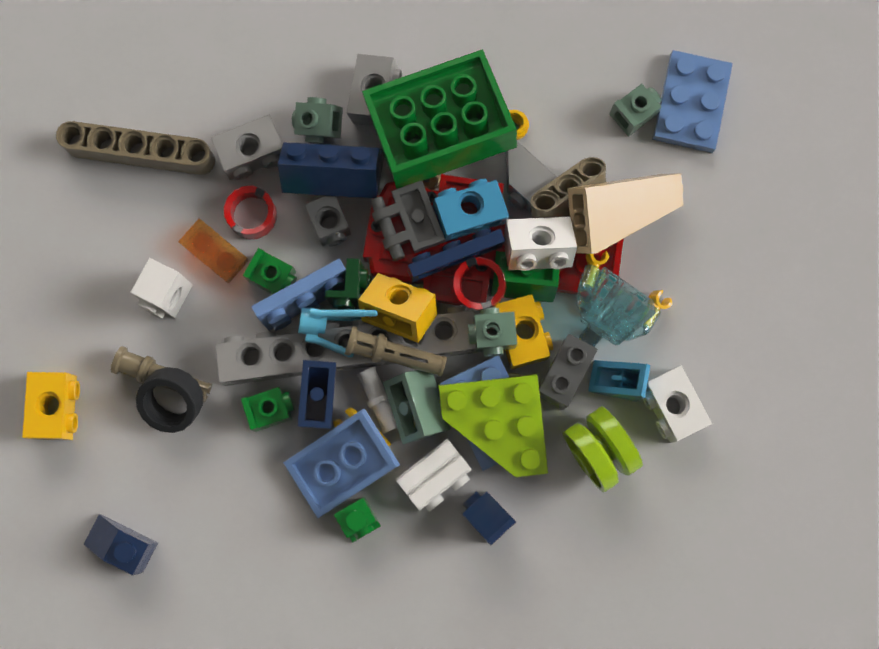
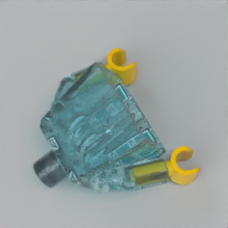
(613, 306)

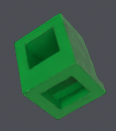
(259, 267)
(258, 418)
(357, 520)

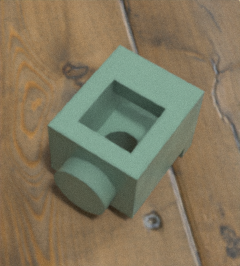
(630, 116)

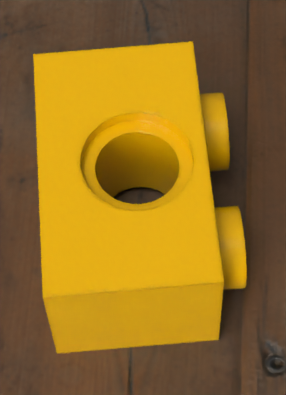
(400, 307)
(538, 346)
(40, 390)

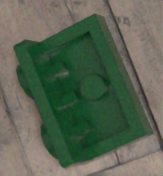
(356, 282)

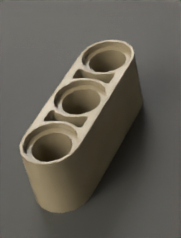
(553, 198)

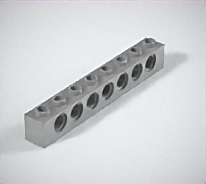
(232, 352)

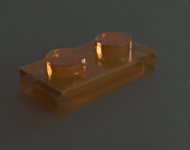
(213, 250)

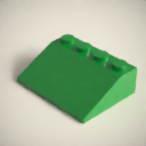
(440, 119)

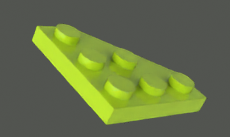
(500, 419)

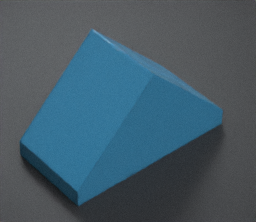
(619, 379)

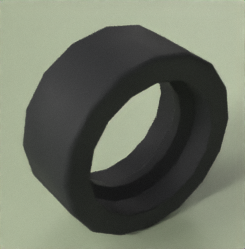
(154, 414)

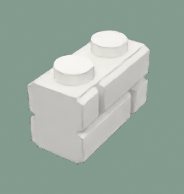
(434, 475)

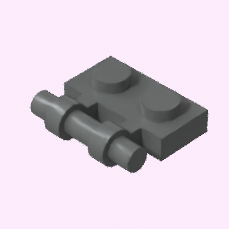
(417, 217)

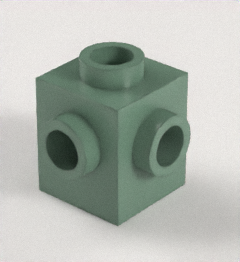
(317, 120)
(501, 323)

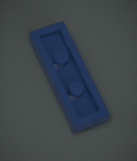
(455, 254)

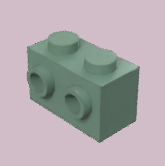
(415, 405)

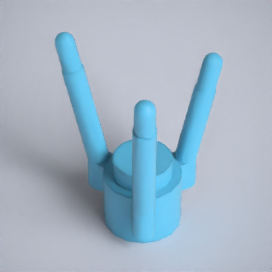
(314, 321)

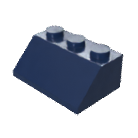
(330, 170)

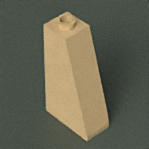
(618, 208)

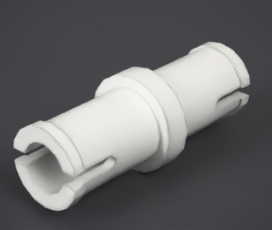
(377, 398)

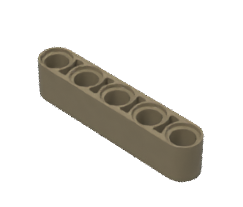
(124, 139)

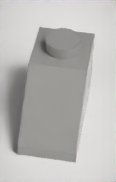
(524, 176)

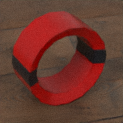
(250, 192)
(473, 262)

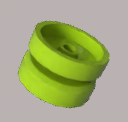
(602, 449)

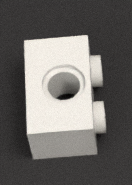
(539, 243)
(161, 289)
(691, 415)

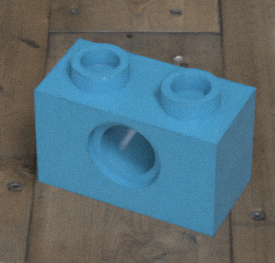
(486, 198)

